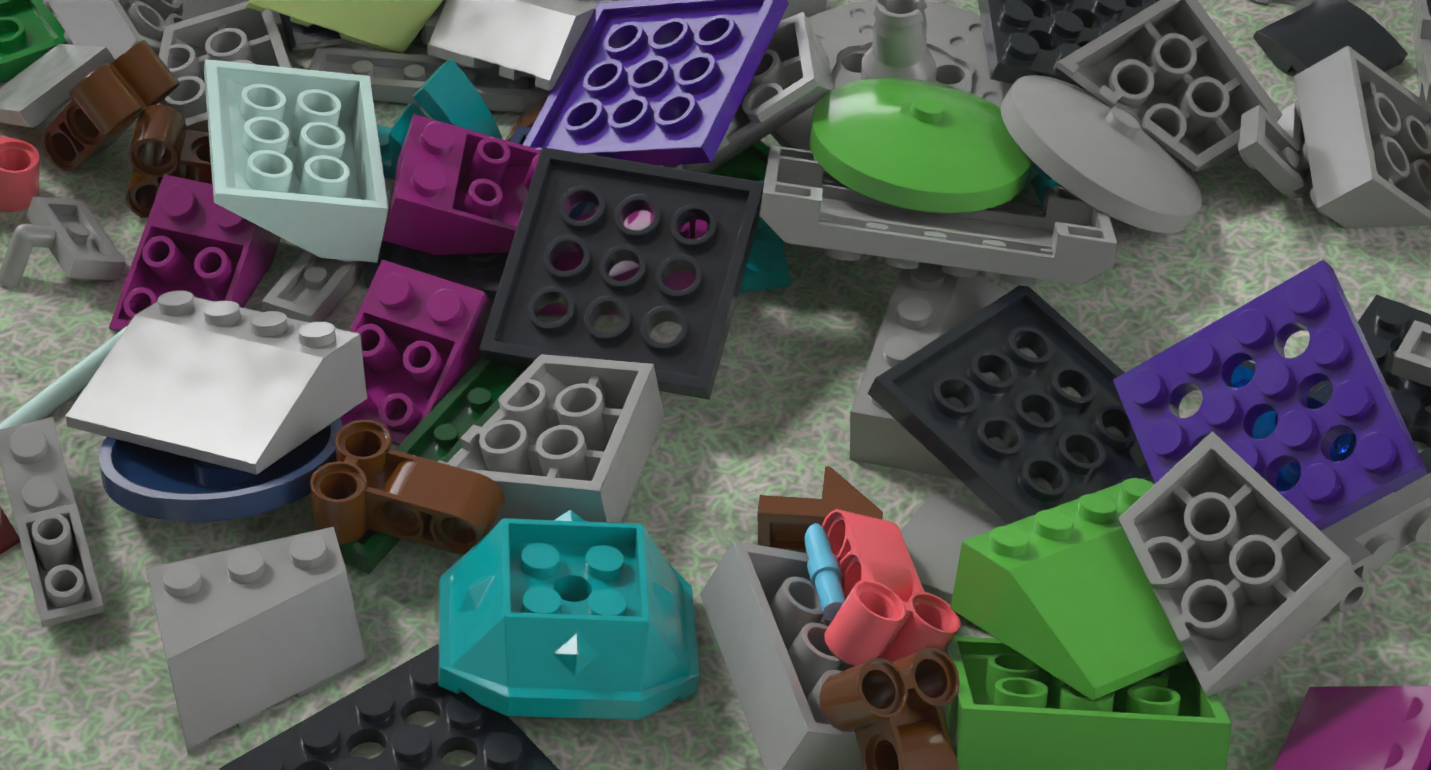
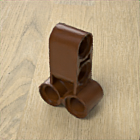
(107, 105)
(164, 147)
(400, 494)
(896, 710)

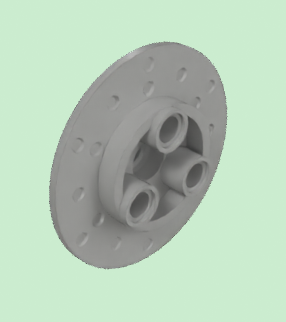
(899, 42)

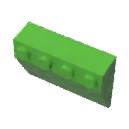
(1070, 593)
(1028, 719)

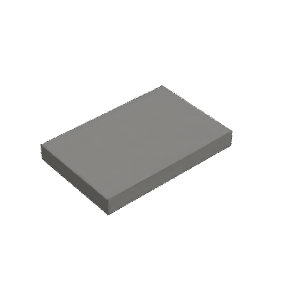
(47, 83)

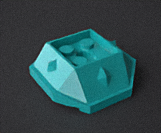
(567, 622)

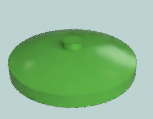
(917, 145)

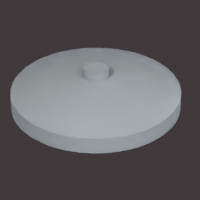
(1100, 154)

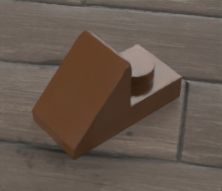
(786, 519)

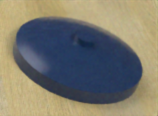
(198, 491)

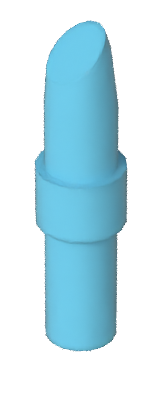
(824, 571)

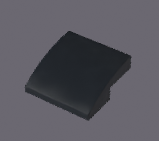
(1324, 29)

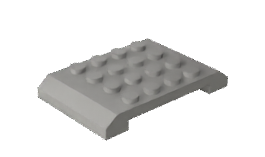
(1020, 241)

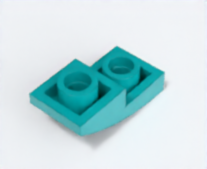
(454, 100)

